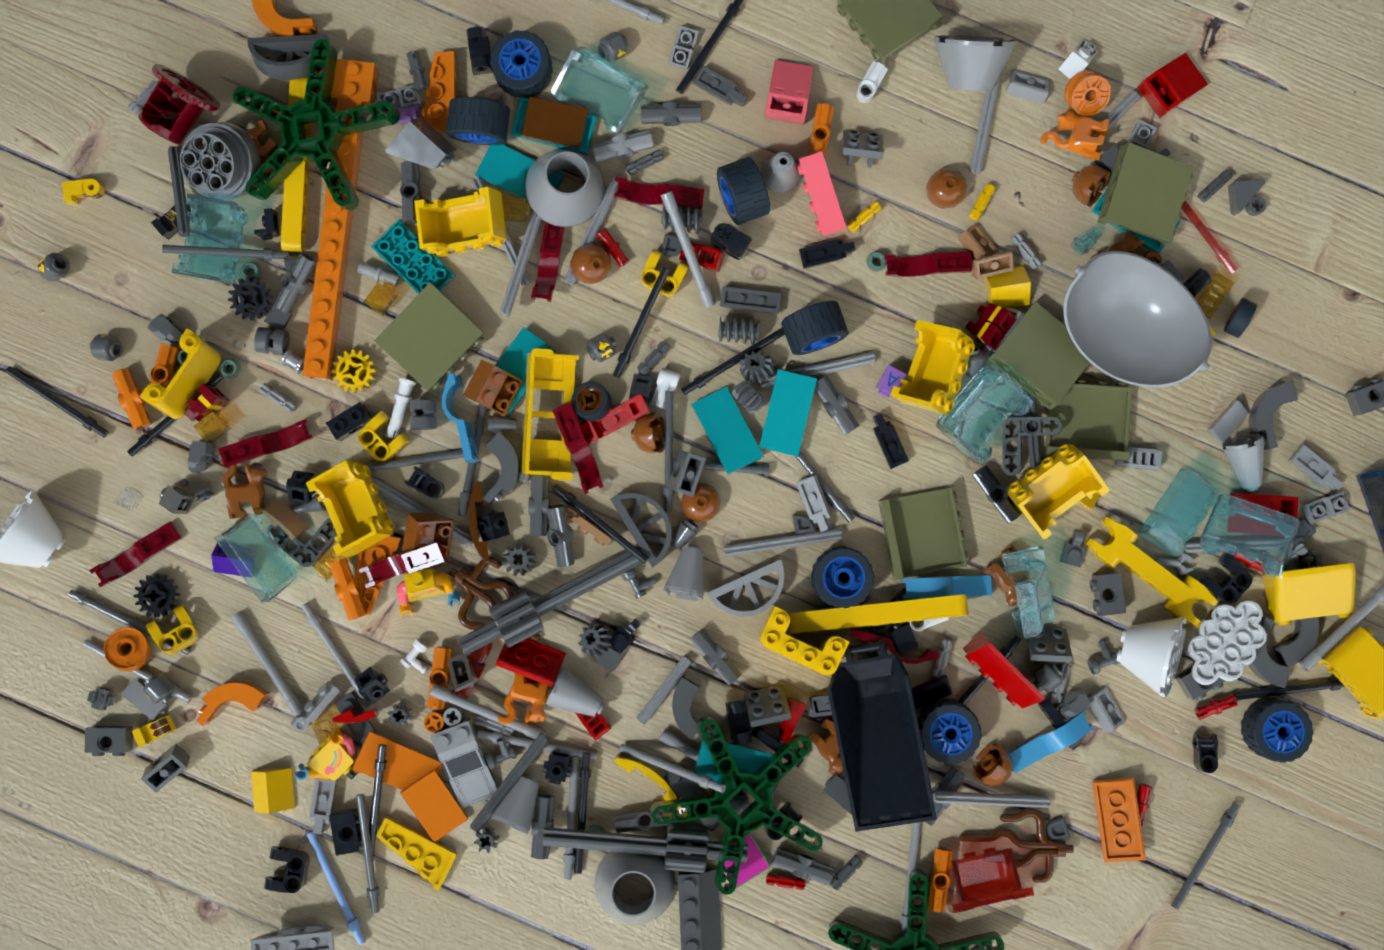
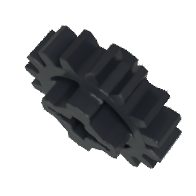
(243, 293)
(156, 604)

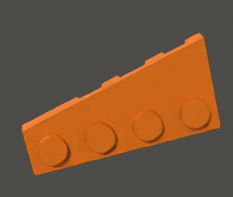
(440, 90)
(376, 552)

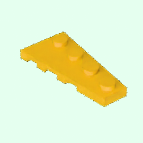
(418, 851)

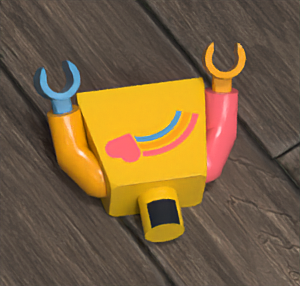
(423, 585)
(330, 759)

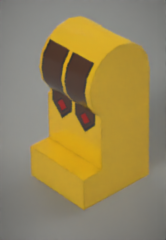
(81, 189)
(154, 731)

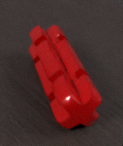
(785, 881)

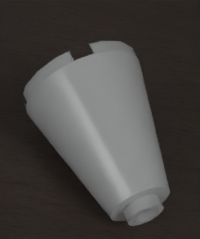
(780, 172)
(1246, 459)
(687, 575)
(574, 695)
(518, 805)

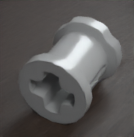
(292, 361)
(458, 712)

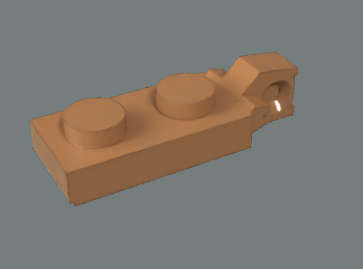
(586, 526)

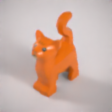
(1080, 139)
(529, 692)

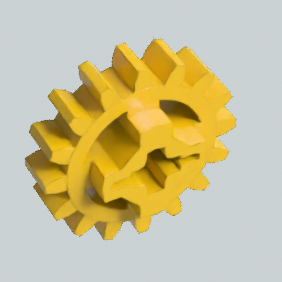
(358, 378)

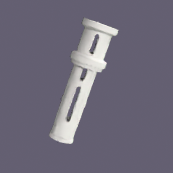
(402, 398)

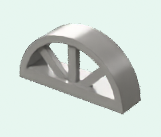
(738, 583)
(296, 938)

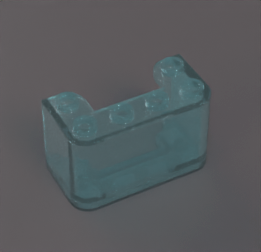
(216, 225)
(981, 411)
(1250, 532)

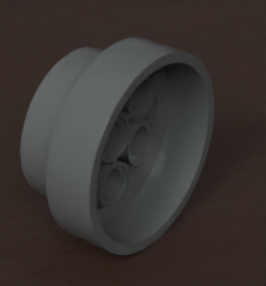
(238, 150)

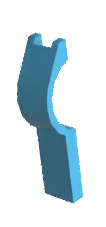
(464, 427)
(947, 586)
(1050, 742)

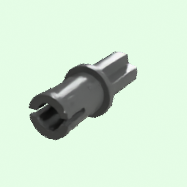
(417, 71)

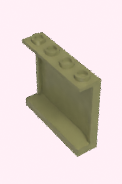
(889, 23)
(1146, 193)
(429, 337)
(1040, 356)
(1093, 421)
(923, 533)

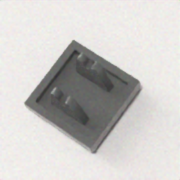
(862, 145)
(1050, 645)
(767, 706)

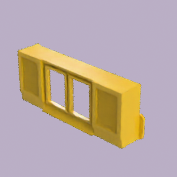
(547, 372)

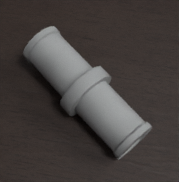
(378, 274)

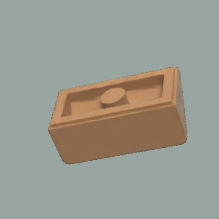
(977, 242)
(993, 265)

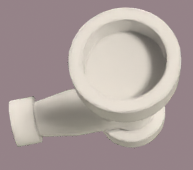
(410, 659)

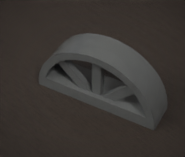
(283, 47)
(635, 530)

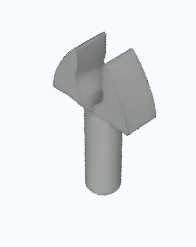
(1176, 563)

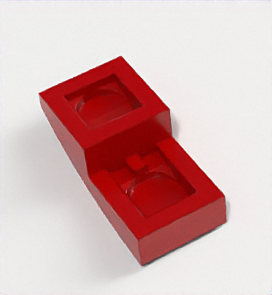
(351, 716)

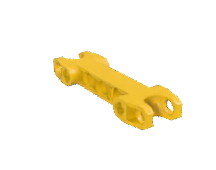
(1179, 594)

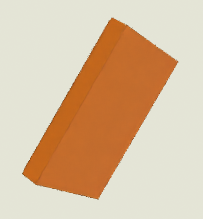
(434, 805)

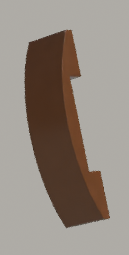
(477, 499)

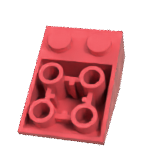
(789, 92)

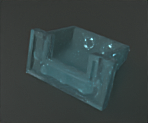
(1033, 591)

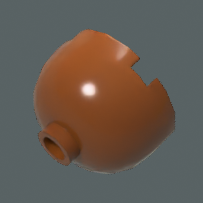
(1089, 183)
(946, 188)
(590, 264)
(649, 433)
(703, 504)
(994, 765)

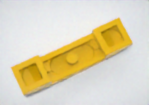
(629, 763)

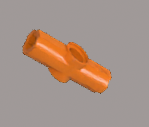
(822, 123)
(165, 361)
(130, 399)
(347, 589)
(440, 665)
(938, 892)

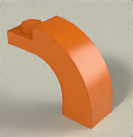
(278, 25)
(244, 692)

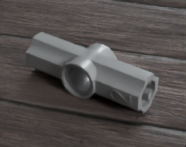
(622, 146)

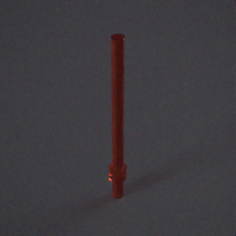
(1221, 255)

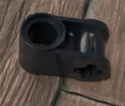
(422, 482)
(1205, 750)
(785, 808)

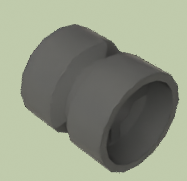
(268, 341)
(425, 421)

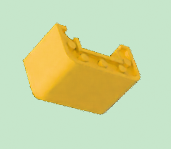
(461, 223)
(936, 368)
(1055, 487)
(352, 507)
(822, 659)
(1360, 667)

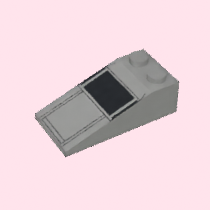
(464, 763)

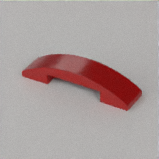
(616, 419)

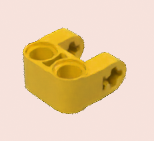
(650, 268)
(374, 426)
(175, 634)

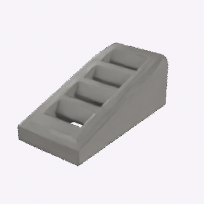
(1156, 461)

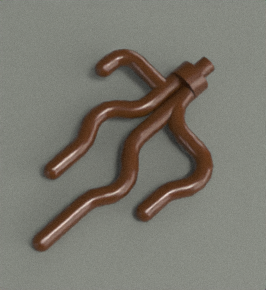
(471, 583)
(1043, 846)

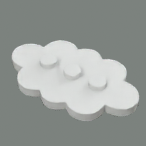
(1227, 642)

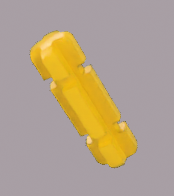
(982, 202)
(864, 216)

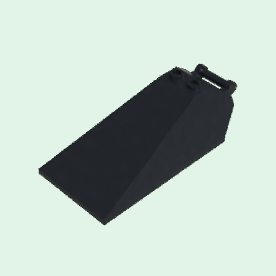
(880, 740)

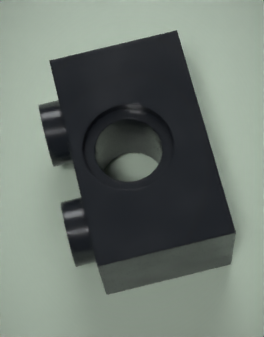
(349, 421)
(342, 842)

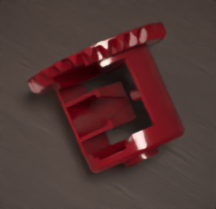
(166, 102)

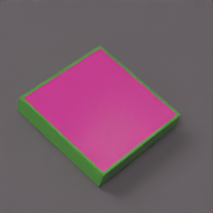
(755, 863)

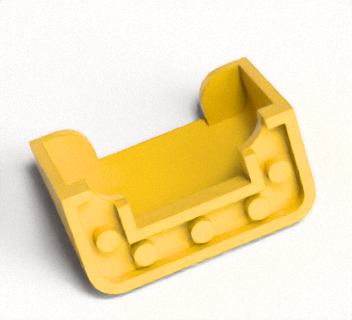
(195, 371)
(1311, 593)

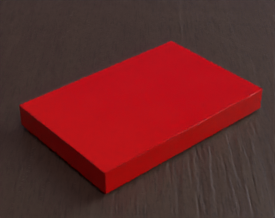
(532, 660)

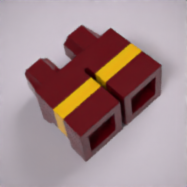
(991, 325)
(210, 400)

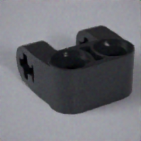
(479, 50)
(736, 241)
(1230, 583)
(738, 722)
(284, 884)

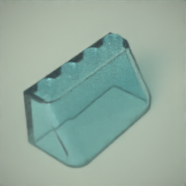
(1179, 512)
(257, 557)

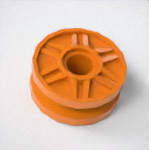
(1095, 100)
(118, 641)

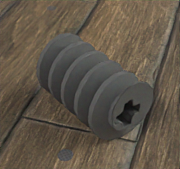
(689, 219)
(738, 331)

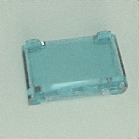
(599, 88)

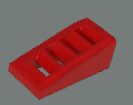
(717, 261)
(787, 726)
(590, 728)

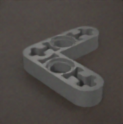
(1021, 431)
(309, 548)

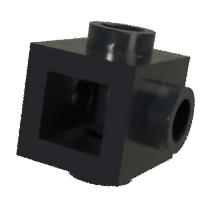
(298, 488)
(493, 525)
(374, 688)
(561, 761)

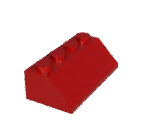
(1003, 673)

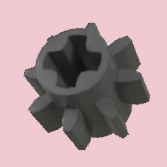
(101, 698)
(395, 718)
(481, 836)

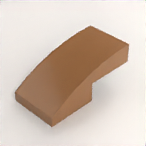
(286, 518)

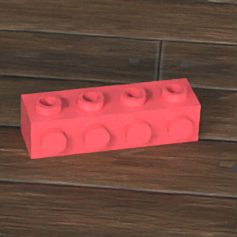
(822, 192)

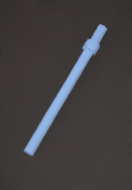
(353, 924)

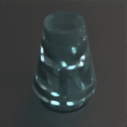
(1085, 241)

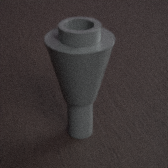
(313, 506)

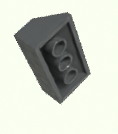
(699, 911)

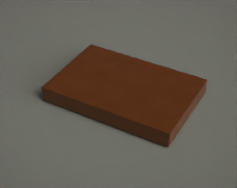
(554, 122)

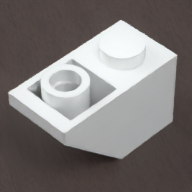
(1079, 58)

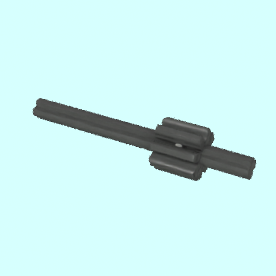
(520, 618)
(683, 847)

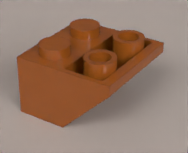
(492, 388)
(426, 529)

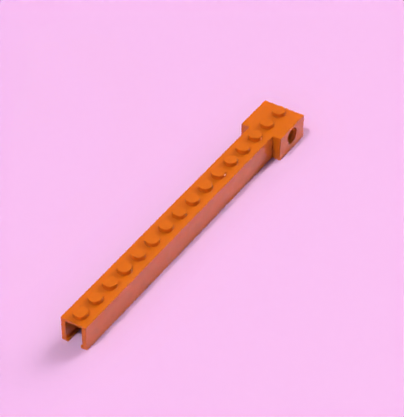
(352, 87)

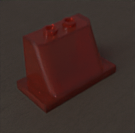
(986, 879)

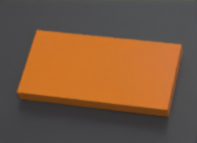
(403, 762)
(1119, 820)

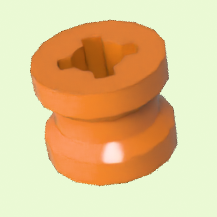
(431, 724)

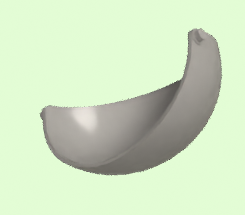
(1136, 321)

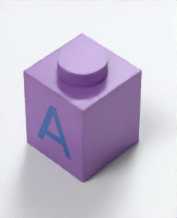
(889, 378)

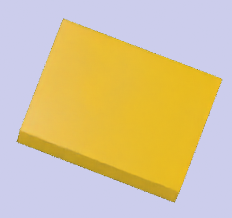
(1009, 288)
(273, 790)

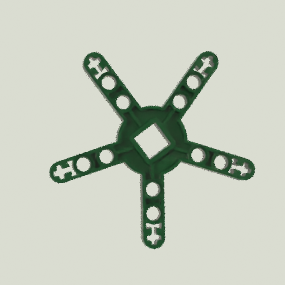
(331, 124)
(755, 815)
(915, 935)

